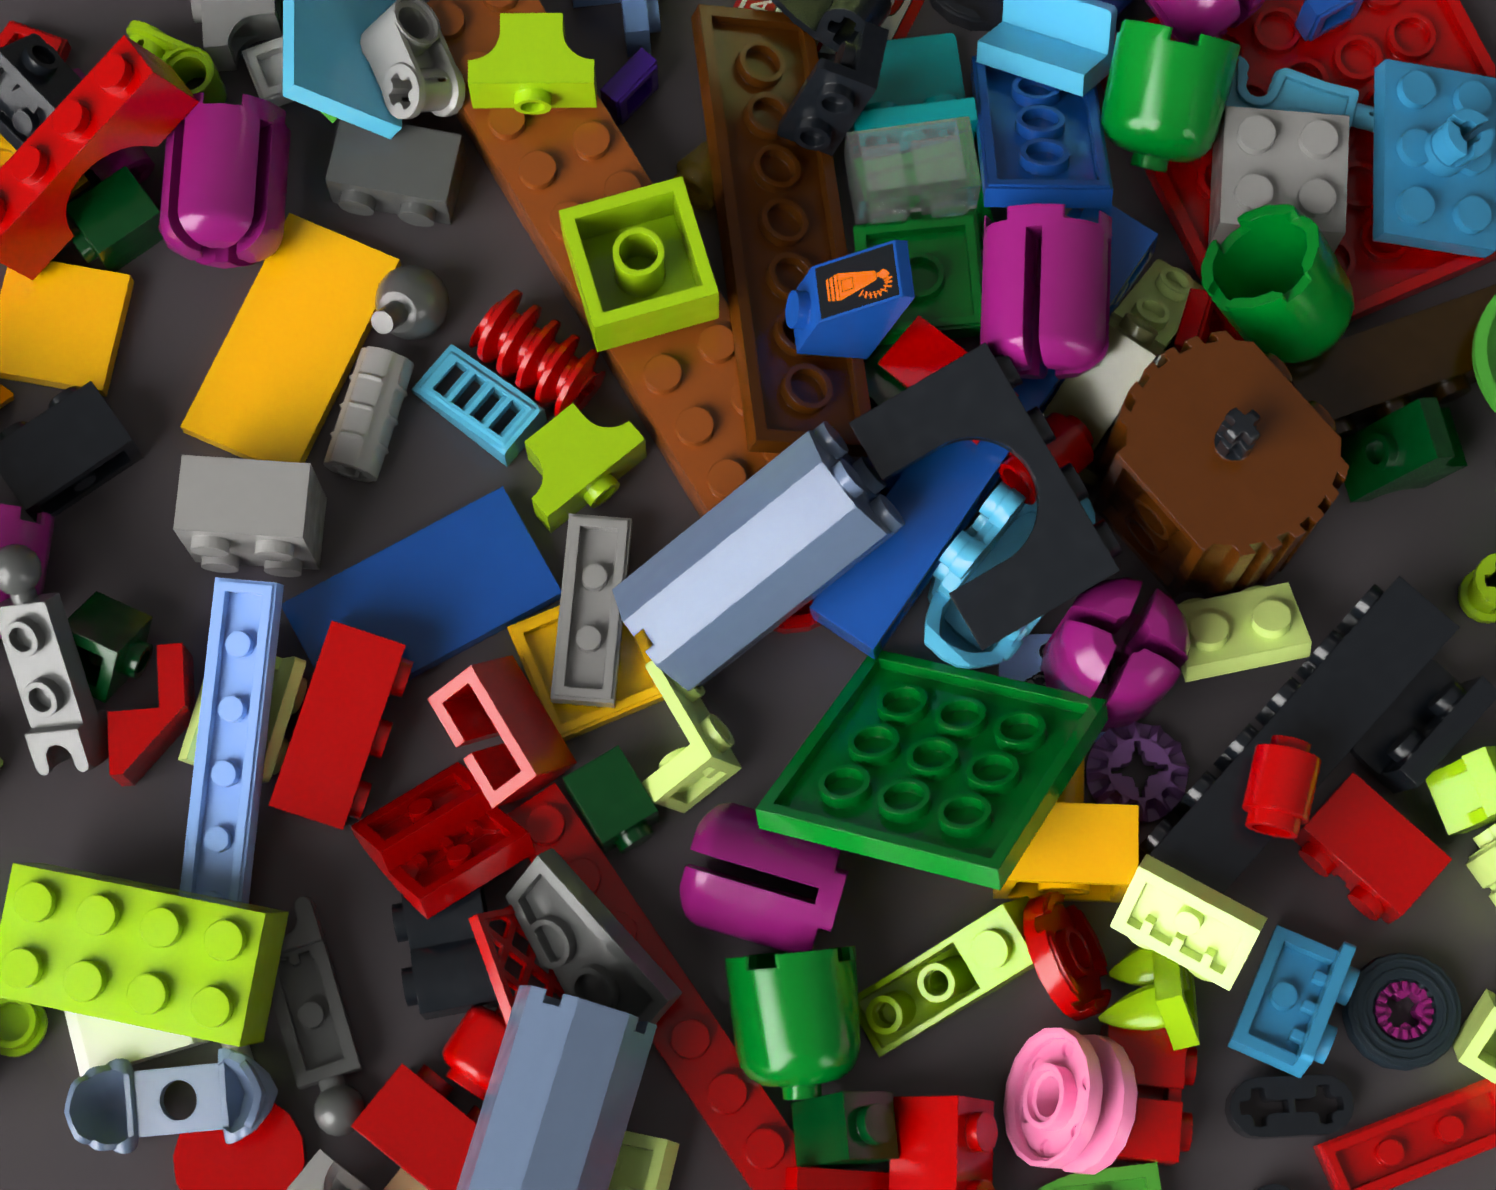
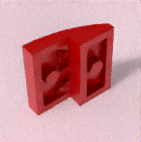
(442, 840)

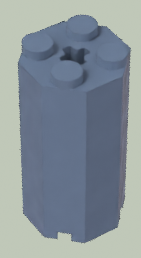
(757, 557)
(557, 1096)

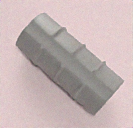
(368, 414)

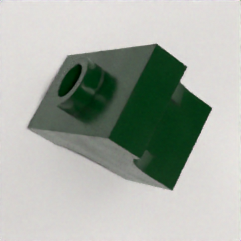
(1402, 451)

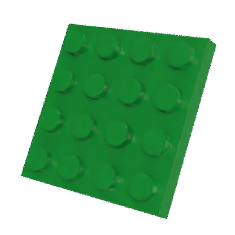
(934, 767)

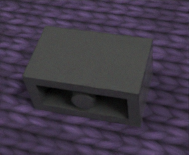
(405, 176)

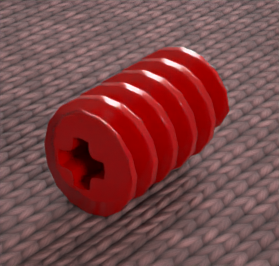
(536, 356)

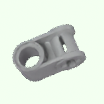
(408, 59)

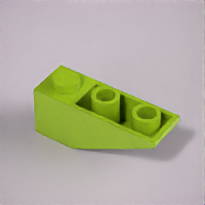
(946, 978)

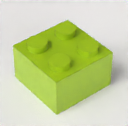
(639, 264)

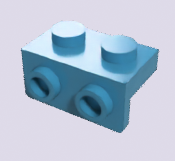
(1292, 1002)

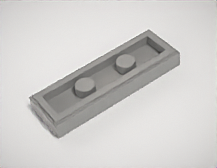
(588, 613)

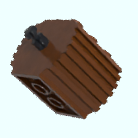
(1218, 467)

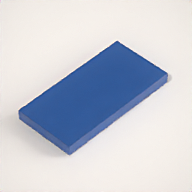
(1039, 143)
(435, 587)

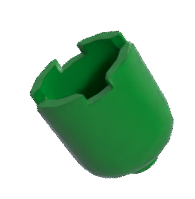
(1166, 94)
(1280, 284)
(795, 1018)

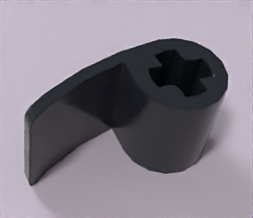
(834, 20)

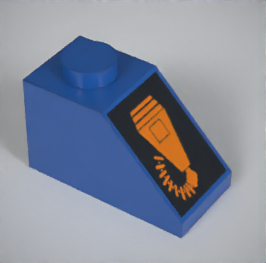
(851, 301)

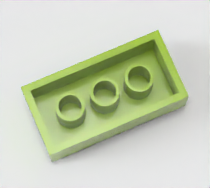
(139, 953)

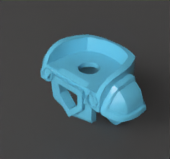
(990, 540)

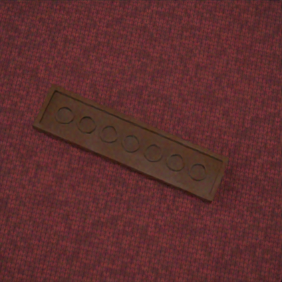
(774, 223)

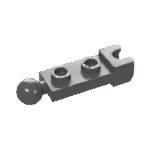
(48, 669)
(317, 1022)

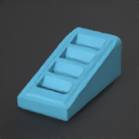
(511, 440)

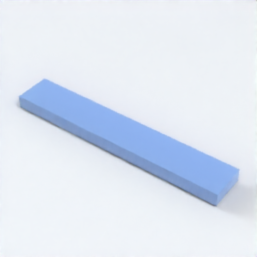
(232, 738)

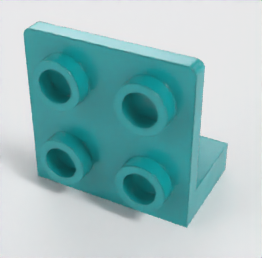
(918, 85)

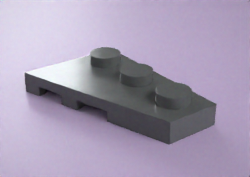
(586, 942)

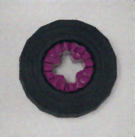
(1434, 1009)

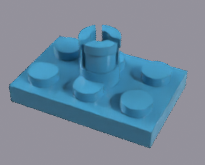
(1434, 159)

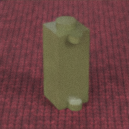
(1101, 391)

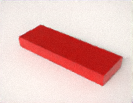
(1413, 1141)

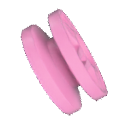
(1070, 1101)

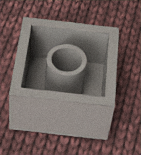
(1280, 160)
(250, 514)

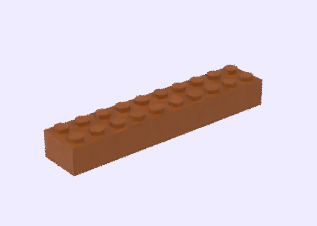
(550, 161)

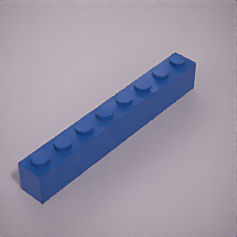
(948, 489)

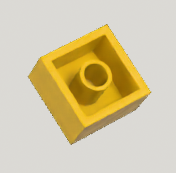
(1079, 851)

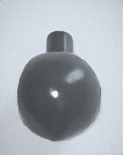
(410, 303)

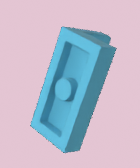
(1053, 42)

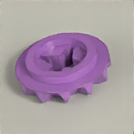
(1157, 749)

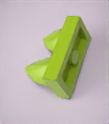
(1163, 1000)

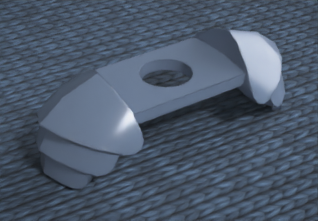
(118, 1105)

